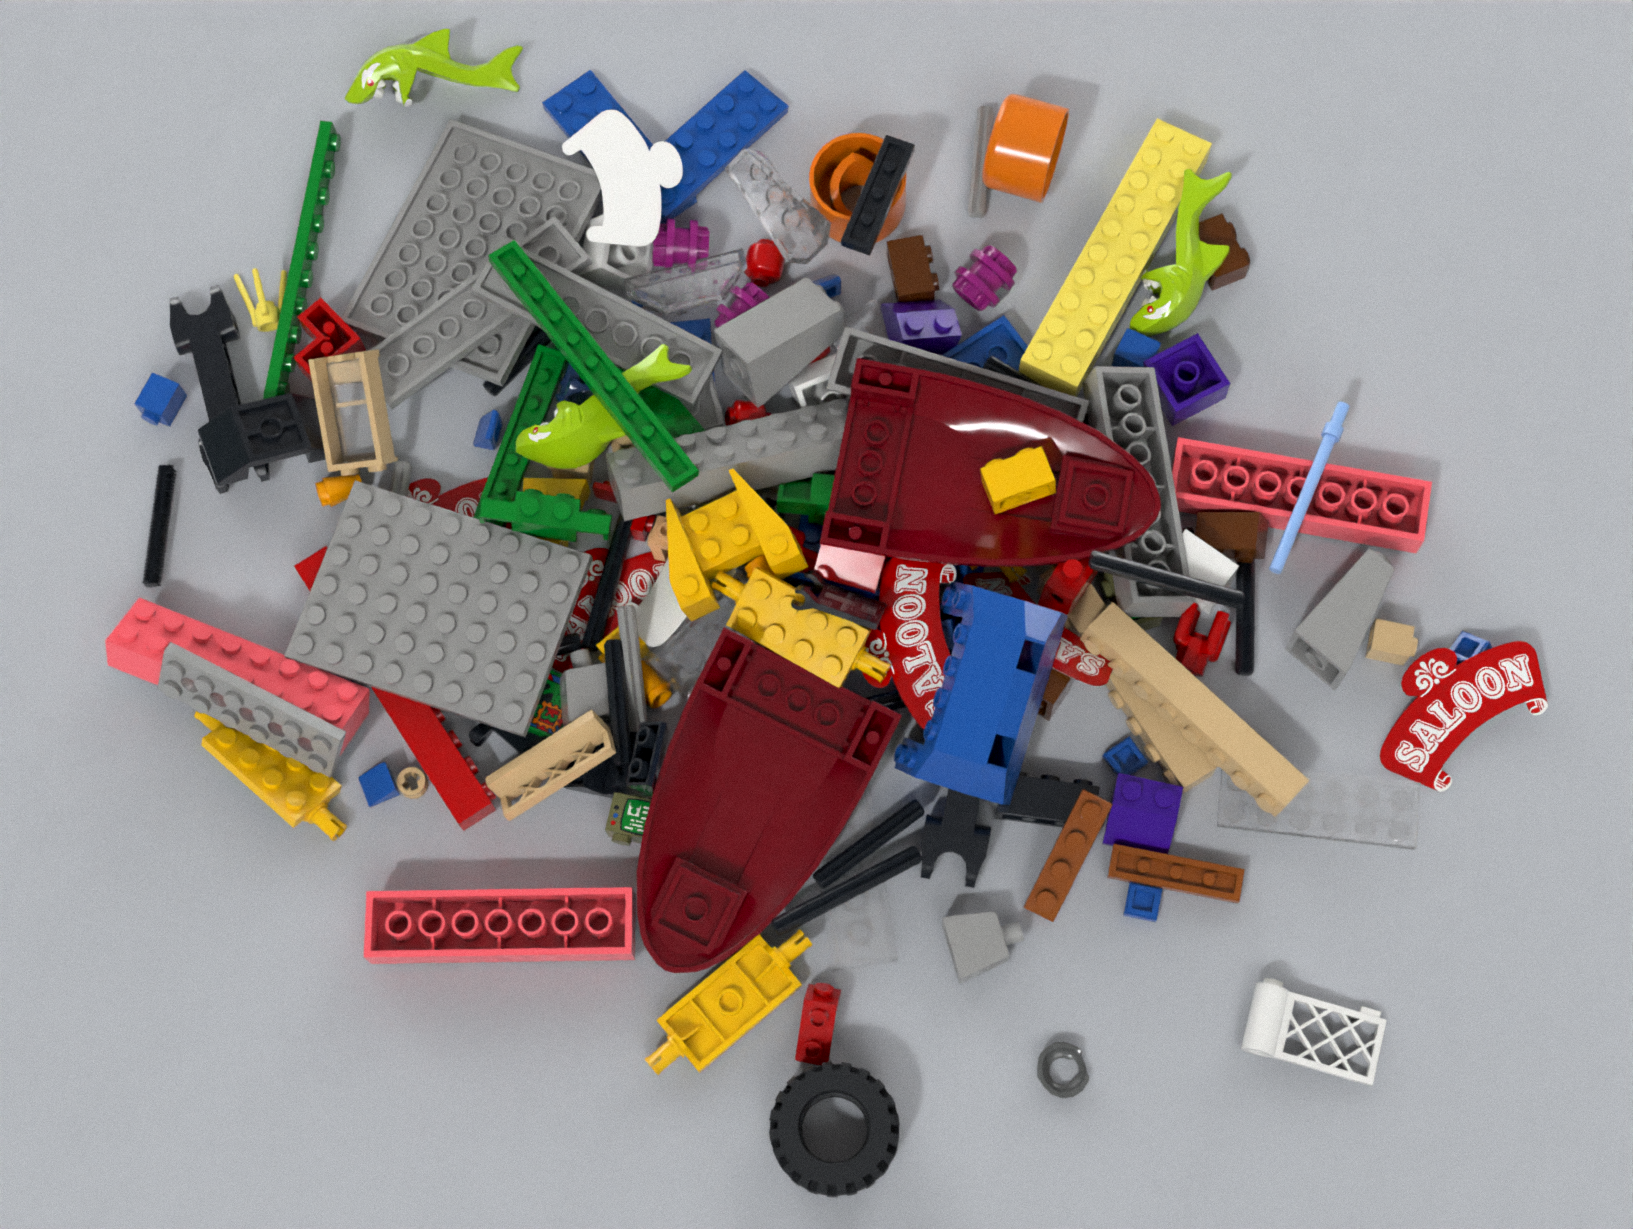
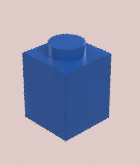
(1134, 349)
(160, 400)

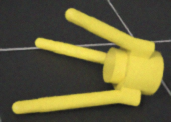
(266, 314)

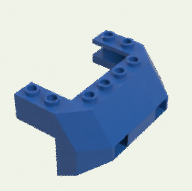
(987, 694)

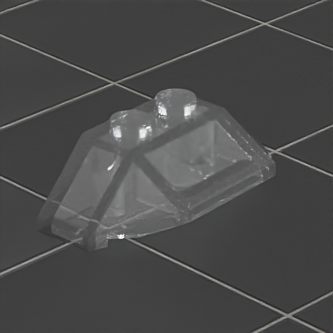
(688, 285)

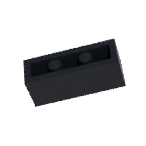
(1043, 800)

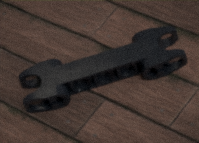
(207, 338)
(957, 834)

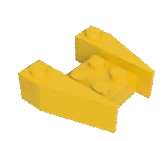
(722, 539)

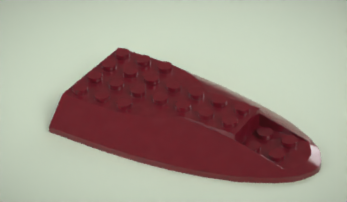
(915, 485)
(749, 800)

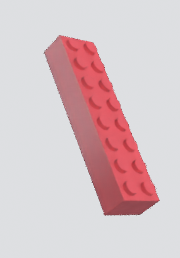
(1345, 506)
(148, 628)
(500, 925)

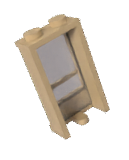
(352, 412)

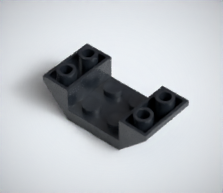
(260, 435)
(636, 779)

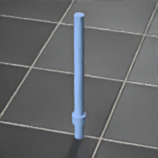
(1331, 434)

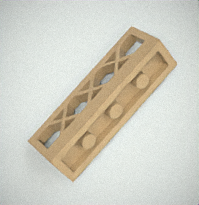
(550, 760)

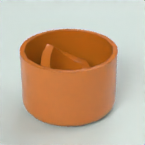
(1024, 147)
(846, 164)

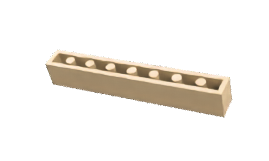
(1194, 710)
(1180, 760)

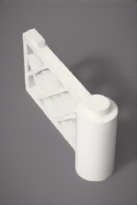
(1270, 1022)

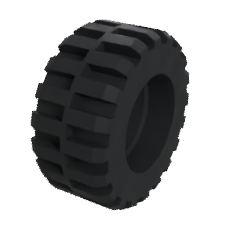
(787, 1124)

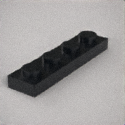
(877, 195)

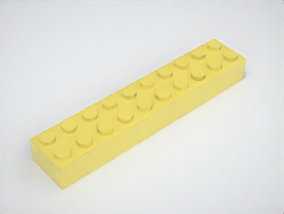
(1113, 260)

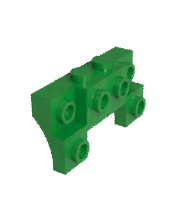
(806, 497)
(546, 515)

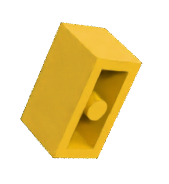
(1018, 479)

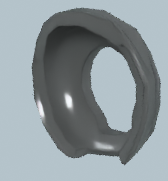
(1067, 1051)

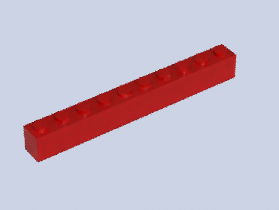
(428, 740)

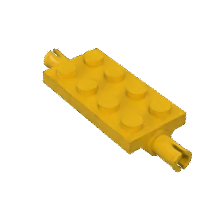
(806, 637)
(279, 781)
(729, 1003)

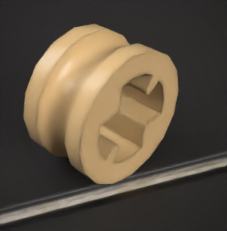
(402, 782)

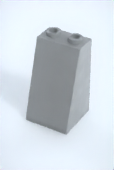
(778, 339)
(1337, 625)

